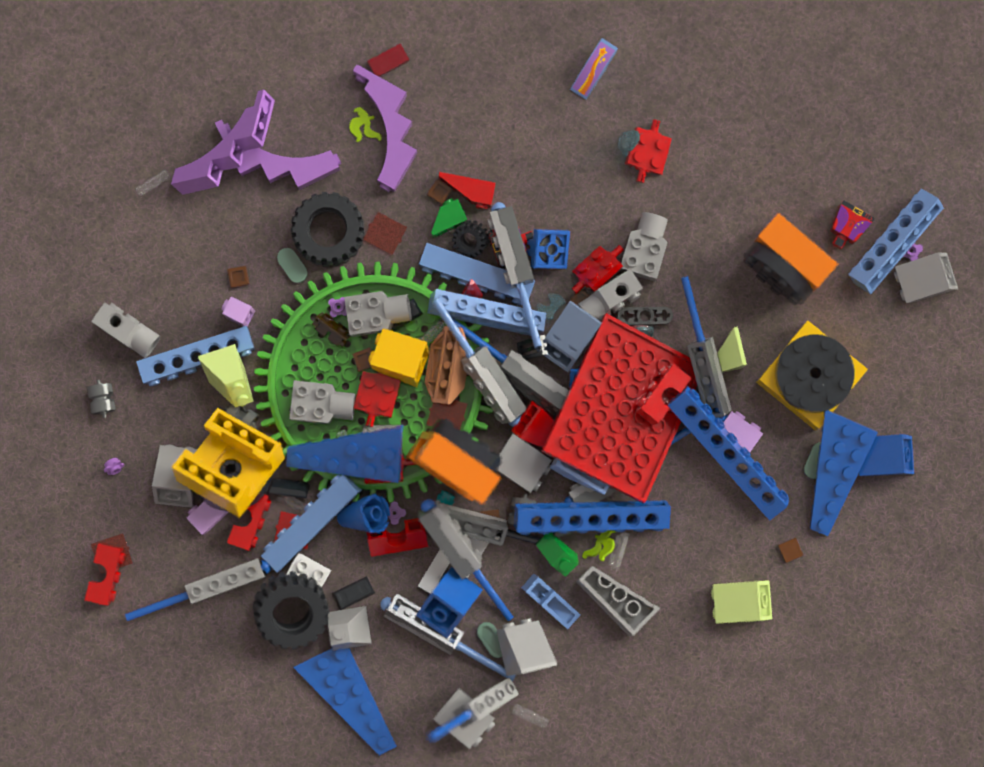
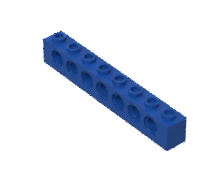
(769, 506)
(583, 510)

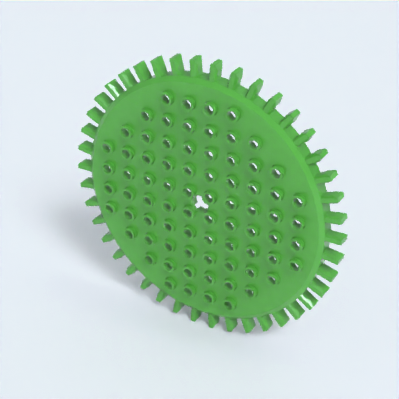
(289, 351)

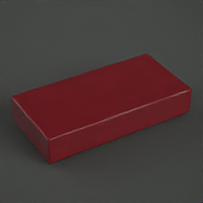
(388, 60)

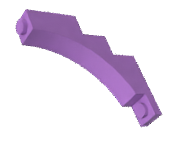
(388, 101)
(228, 154)
(303, 170)

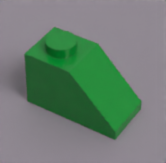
(449, 217)
(558, 553)

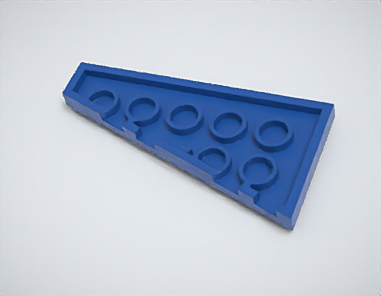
(359, 455)
(839, 462)
(343, 687)

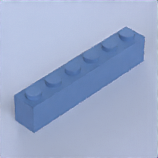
(463, 269)
(307, 526)

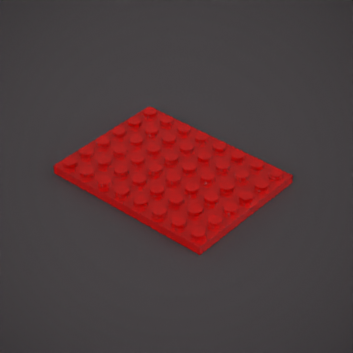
(598, 419)

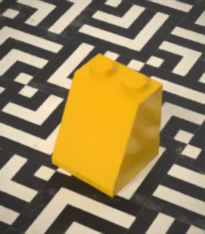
(399, 356)

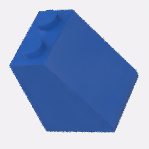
(889, 456)
(449, 602)

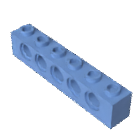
(904, 238)
(486, 312)
(148, 365)

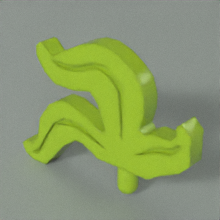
(357, 122)
(607, 542)

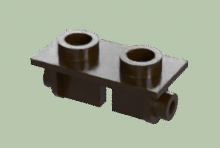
(325, 323)

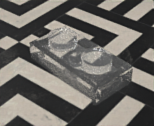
(620, 542)

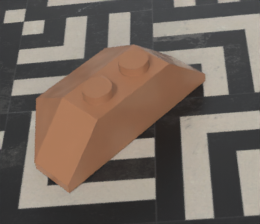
(445, 372)

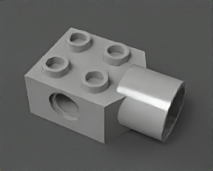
(646, 247)
(605, 298)
(374, 311)
(129, 332)
(320, 403)

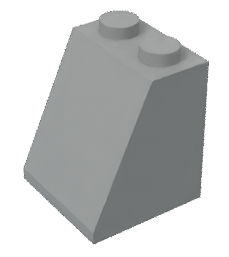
(925, 277)
(523, 464)
(164, 486)
(524, 647)
(471, 734)

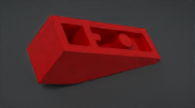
(474, 190)

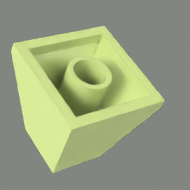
(731, 352)

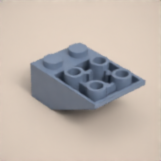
(570, 336)

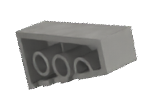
(620, 603)

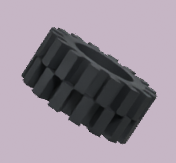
(463, 245)

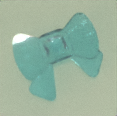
(556, 300)

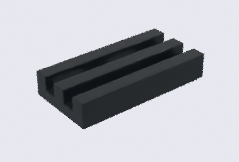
(541, 349)

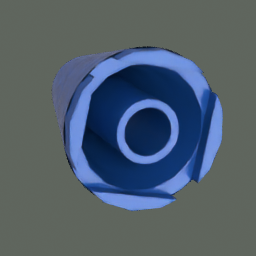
(366, 514)

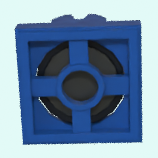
(549, 247)

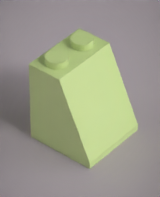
(227, 375)
(742, 602)

